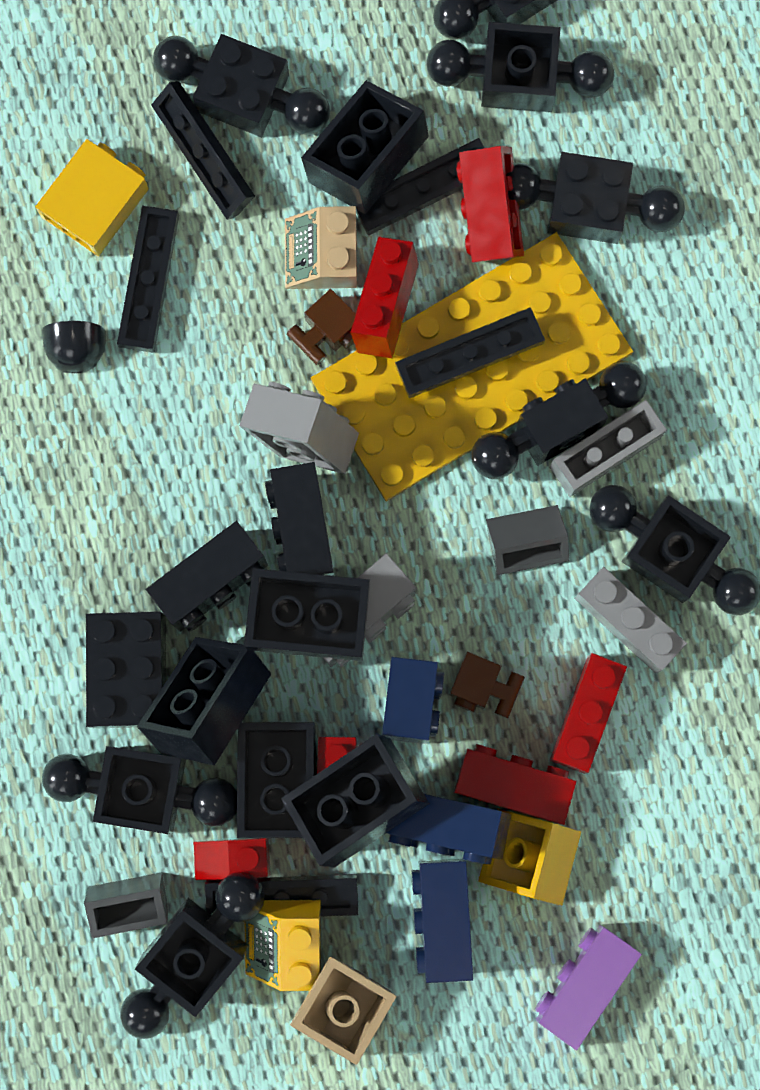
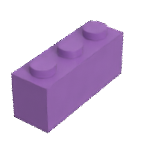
(586, 986)

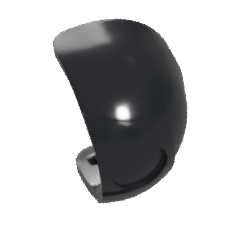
(74, 345)

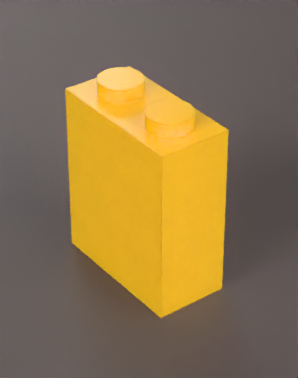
(93, 196)

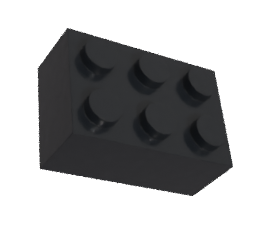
(365, 146)
(299, 520)
(207, 578)
(307, 614)
(123, 666)
(204, 700)
(271, 764)
(355, 801)

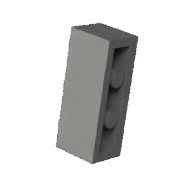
(607, 448)
(630, 620)

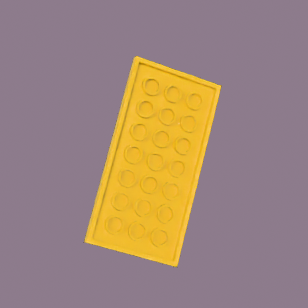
(417, 436)

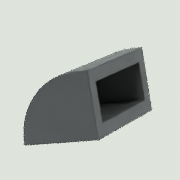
(528, 540)
(126, 905)

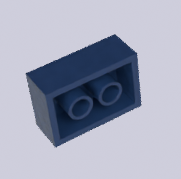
(410, 700)
(455, 826)
(443, 921)

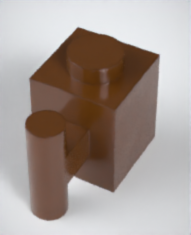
(330, 322)
(478, 682)

